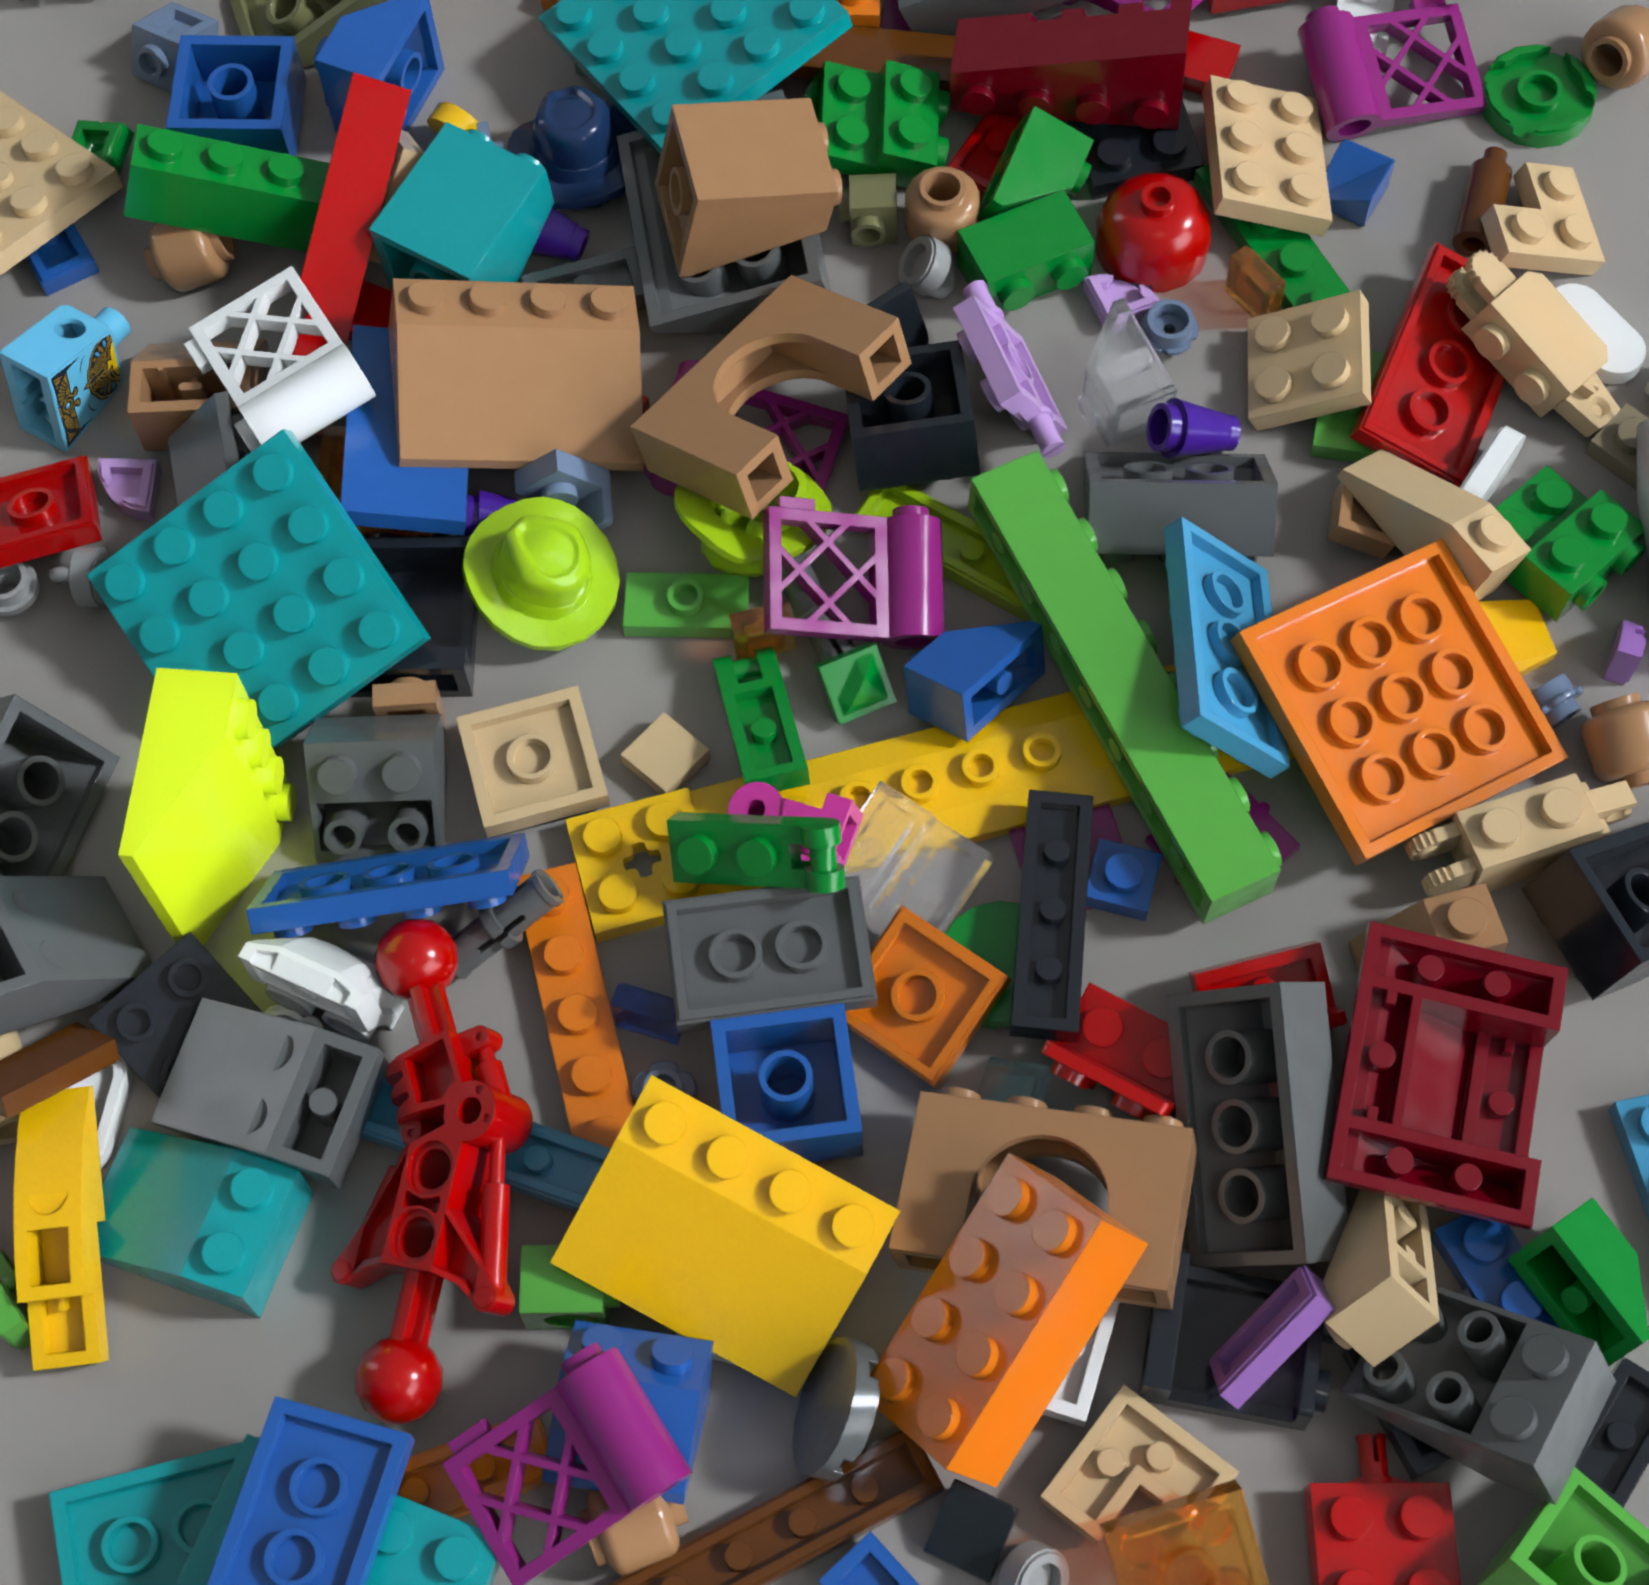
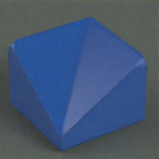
(1357, 181)

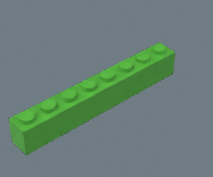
(1123, 687)

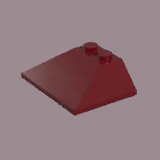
(1445, 1075)

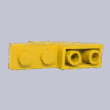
(57, 1230)

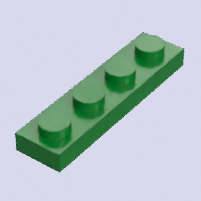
(1287, 252)

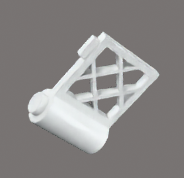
(299, 390)

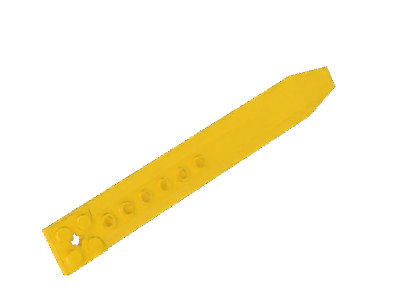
(968, 786)

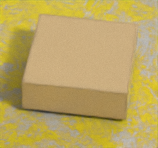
(665, 755)

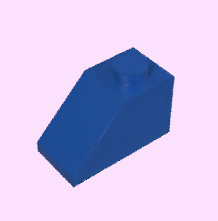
(973, 675)

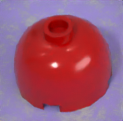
(1154, 232)

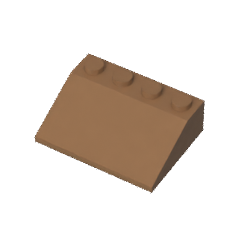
(514, 372)

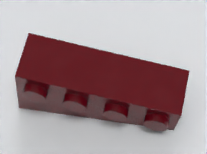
(1075, 66)

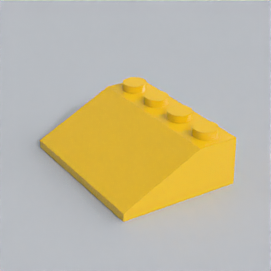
(724, 1236)

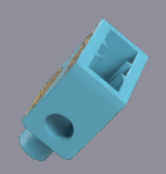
(64, 372)

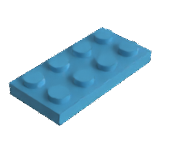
(1211, 600)

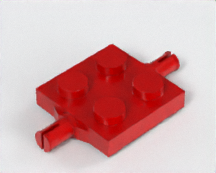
(1380, 1527)

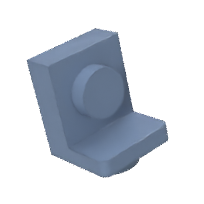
(158, 38)
(569, 480)

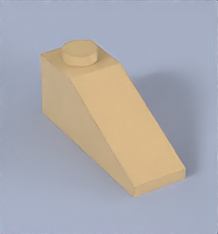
(1422, 508)
(1382, 1277)

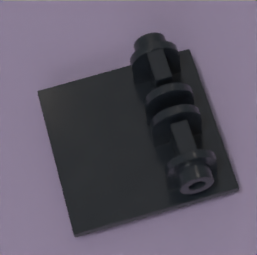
(159, 1006)

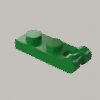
(761, 720)
(756, 851)

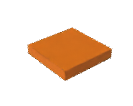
(927, 995)

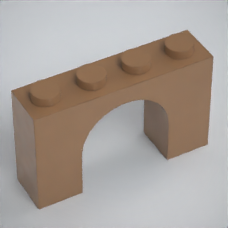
(791, 335)
(964, 1140)

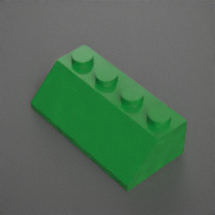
(223, 188)

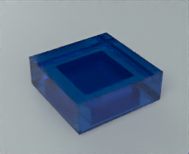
(645, 1013)

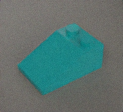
(201, 1217)

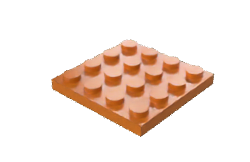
(1398, 700)

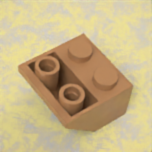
(170, 388)

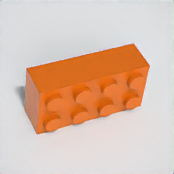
(1003, 1320)

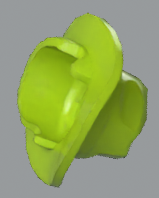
(735, 541)
(541, 573)

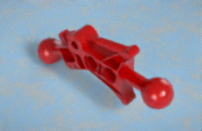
(453, 1120)

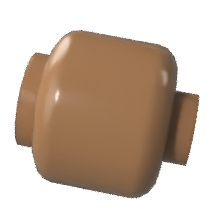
(1618, 47)
(941, 204)
(188, 257)
(1619, 740)
(639, 1538)

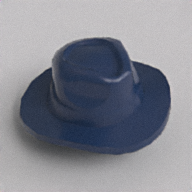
(576, 146)

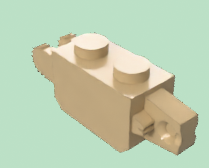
(1534, 341)
(1520, 833)

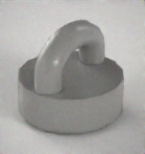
(928, 267)
(82, 562)
(1032, 1564)

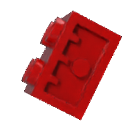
(1120, 1050)

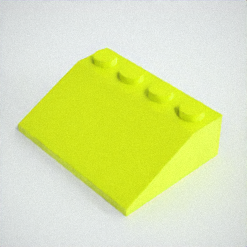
(202, 800)

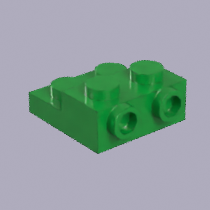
(883, 119)
(1571, 542)

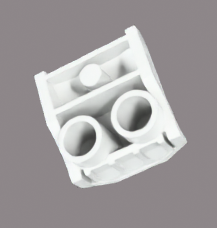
(318, 974)

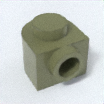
(870, 209)

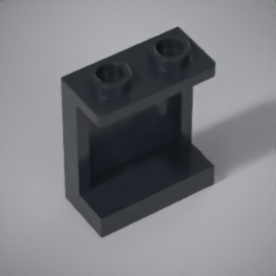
(434, 586)
(1204, 1315)

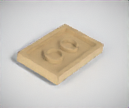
(1266, 156)

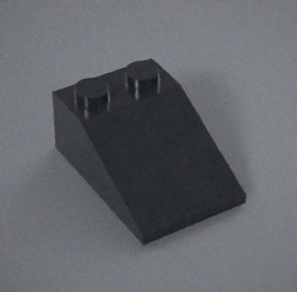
(1599, 909)

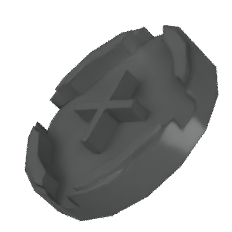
(836, 1409)

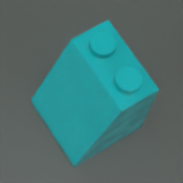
(464, 212)

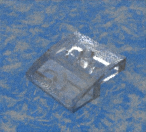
(911, 862)

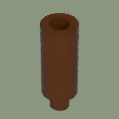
(1486, 185)

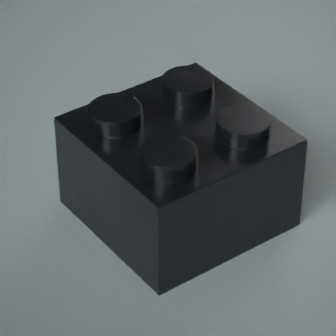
(918, 425)

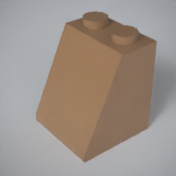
(743, 179)

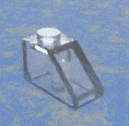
(1123, 379)

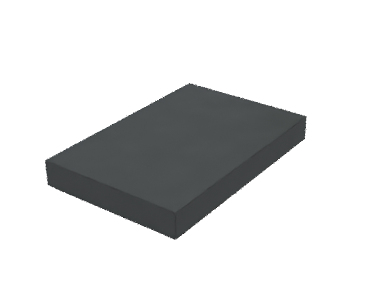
(767, 953)

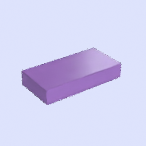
(1270, 1336)

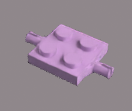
(1010, 371)

